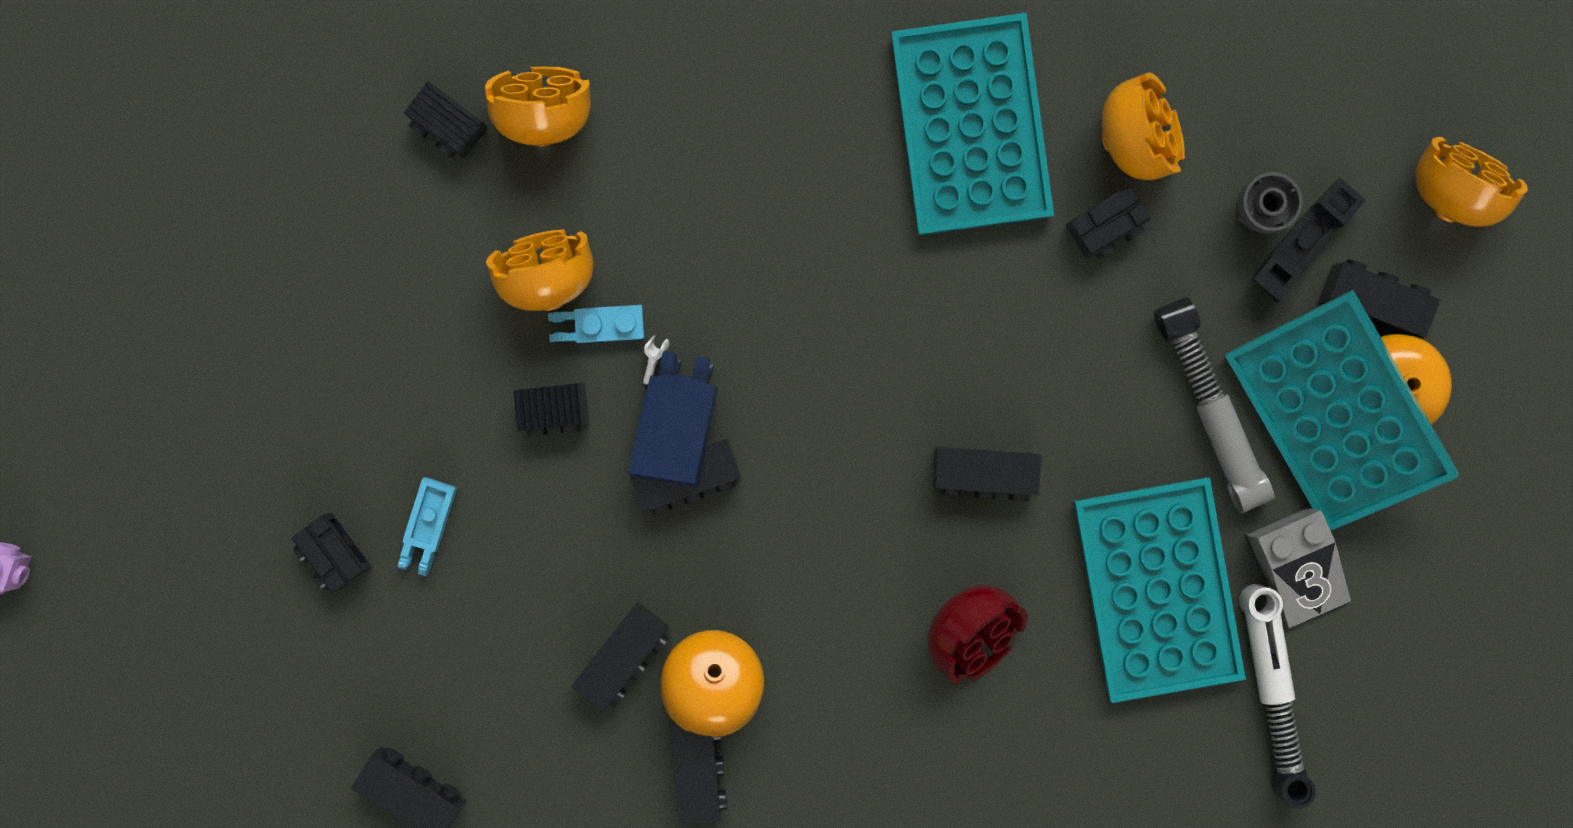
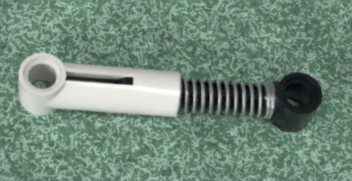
(1276, 691)

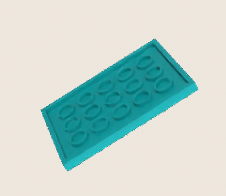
(972, 124)
(1341, 412)
(1159, 590)

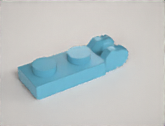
(601, 324)
(427, 523)

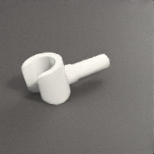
(653, 355)

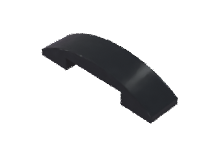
(1307, 238)

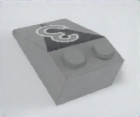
(1301, 565)

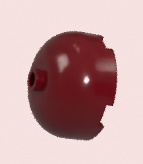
(968, 622)

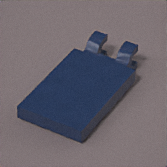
(674, 423)

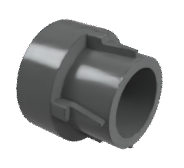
(1286, 197)

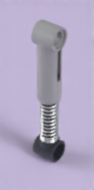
(1246, 482)

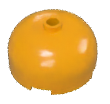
(537, 114)
(1134, 130)
(1461, 195)
(545, 286)
(1423, 371)
(708, 703)

